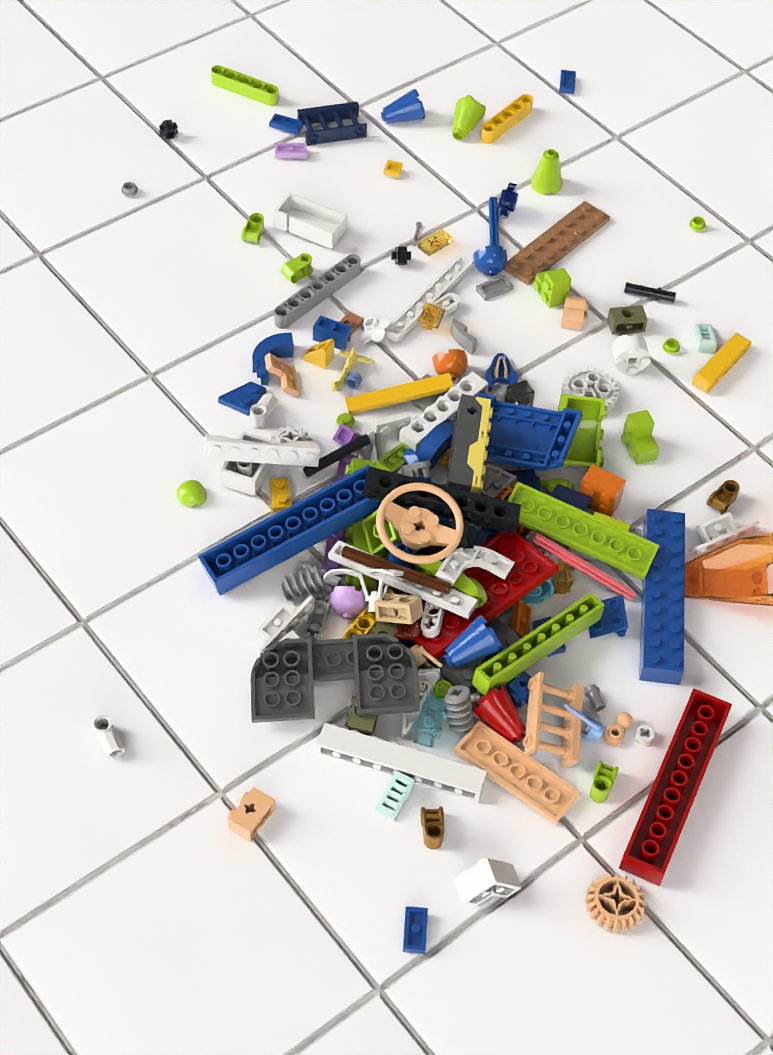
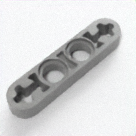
(320, 618)

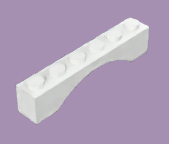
(231, 449)

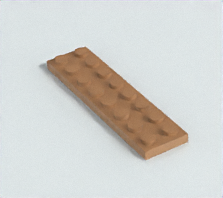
(556, 242)

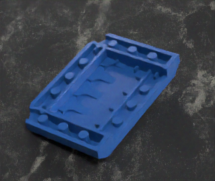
(530, 435)

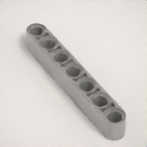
(317, 291)

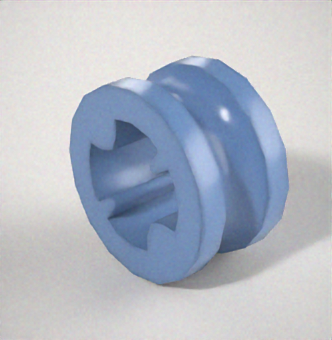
(353, 380)

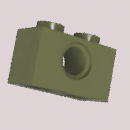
(627, 319)

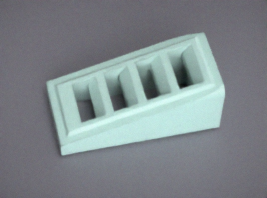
(705, 338)
(402, 784)

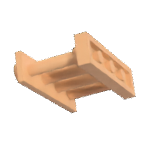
(572, 724)

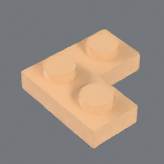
(286, 373)

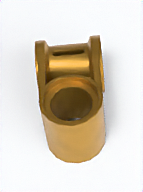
(724, 496)
(432, 823)

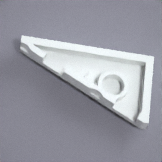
(429, 679)

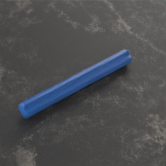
(493, 221)

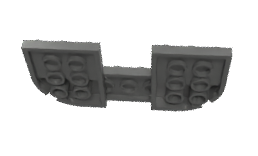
(377, 662)

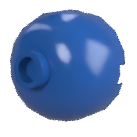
(491, 260)

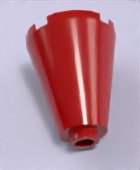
(501, 714)

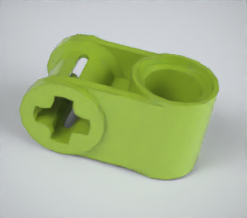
(254, 228)
(297, 267)
(603, 779)

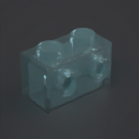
(430, 721)

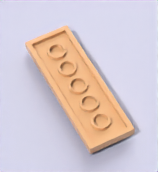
(517, 772)

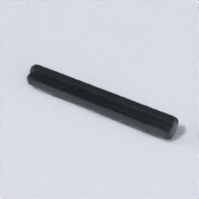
(337, 455)

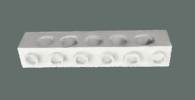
(442, 410)

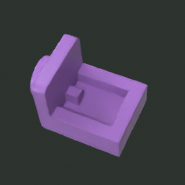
(345, 435)

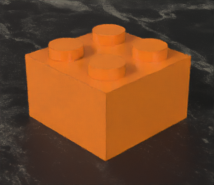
(604, 489)

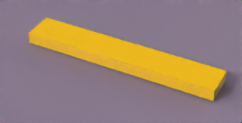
(399, 394)

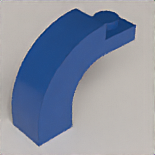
(279, 345)
(435, 443)

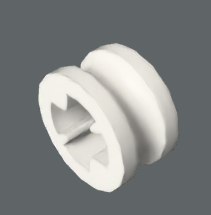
(644, 729)

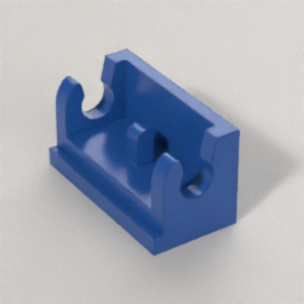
(328, 328)

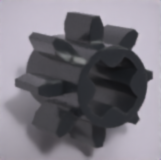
(168, 129)
(401, 255)

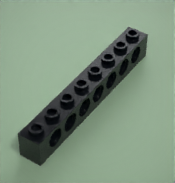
(475, 508)

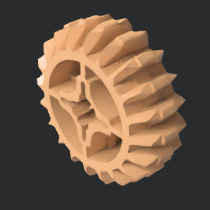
(630, 900)

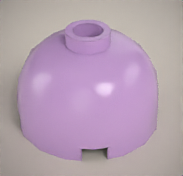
(348, 601)

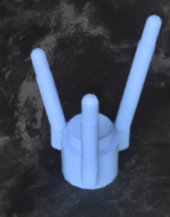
(594, 728)

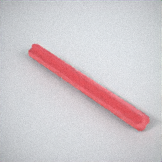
(583, 567)

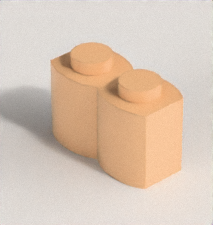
(574, 311)

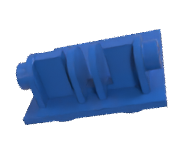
(612, 619)

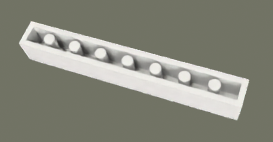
(389, 757)

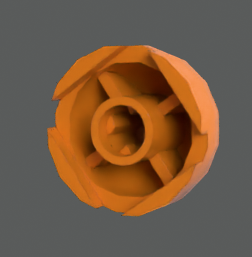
(453, 363)

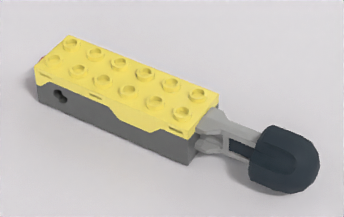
(468, 456)

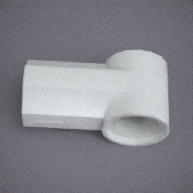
(261, 410)
(108, 737)

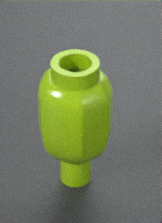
(551, 483)

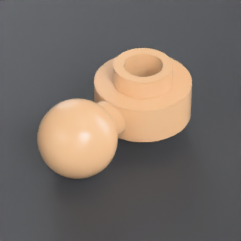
(623, 720)

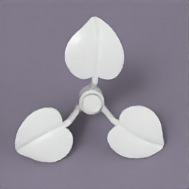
(375, 595)

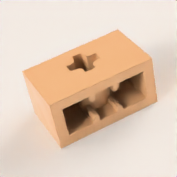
(251, 814)

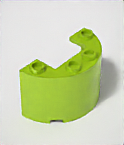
(586, 443)

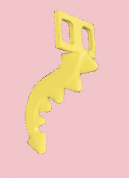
(350, 362)

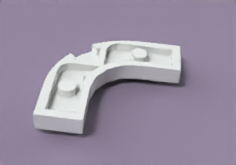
(473, 557)

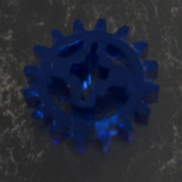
(508, 200)

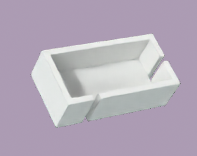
(310, 220)

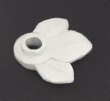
(374, 330)

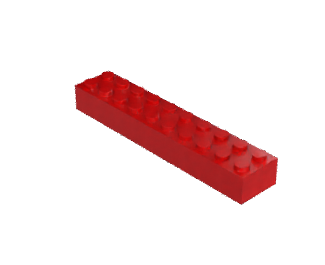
(675, 787)

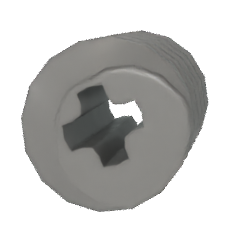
(303, 583)
(459, 708)

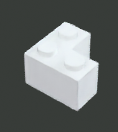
(487, 880)

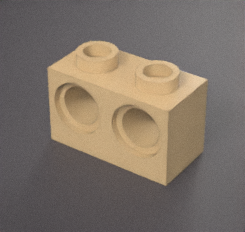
(398, 608)

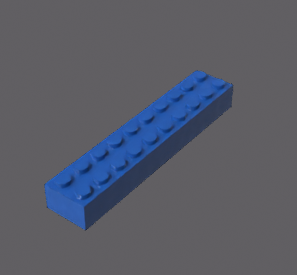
(288, 532)
(663, 600)

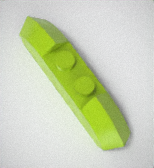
(463, 584)

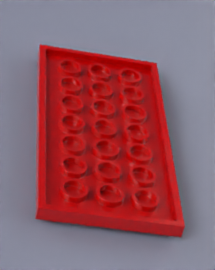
(527, 573)

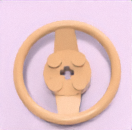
(407, 520)

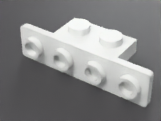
(718, 529)
(282, 622)

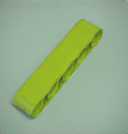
(245, 85)

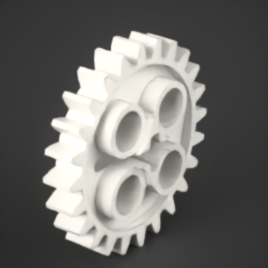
(591, 384)

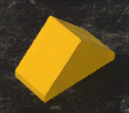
(320, 354)

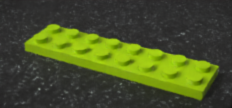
(583, 531)

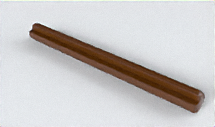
(409, 574)

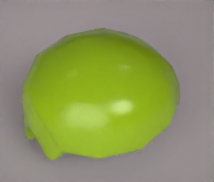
(191, 493)

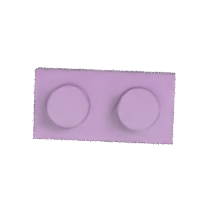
(291, 150)

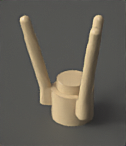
(421, 656)

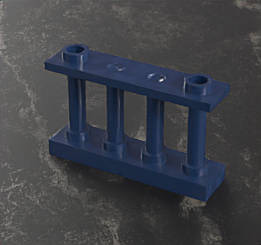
(332, 113)

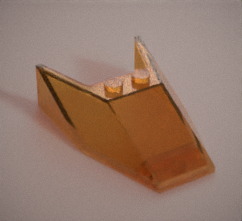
(733, 572)

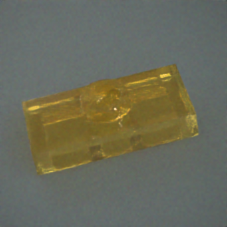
(435, 242)

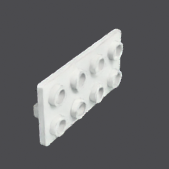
(388, 431)

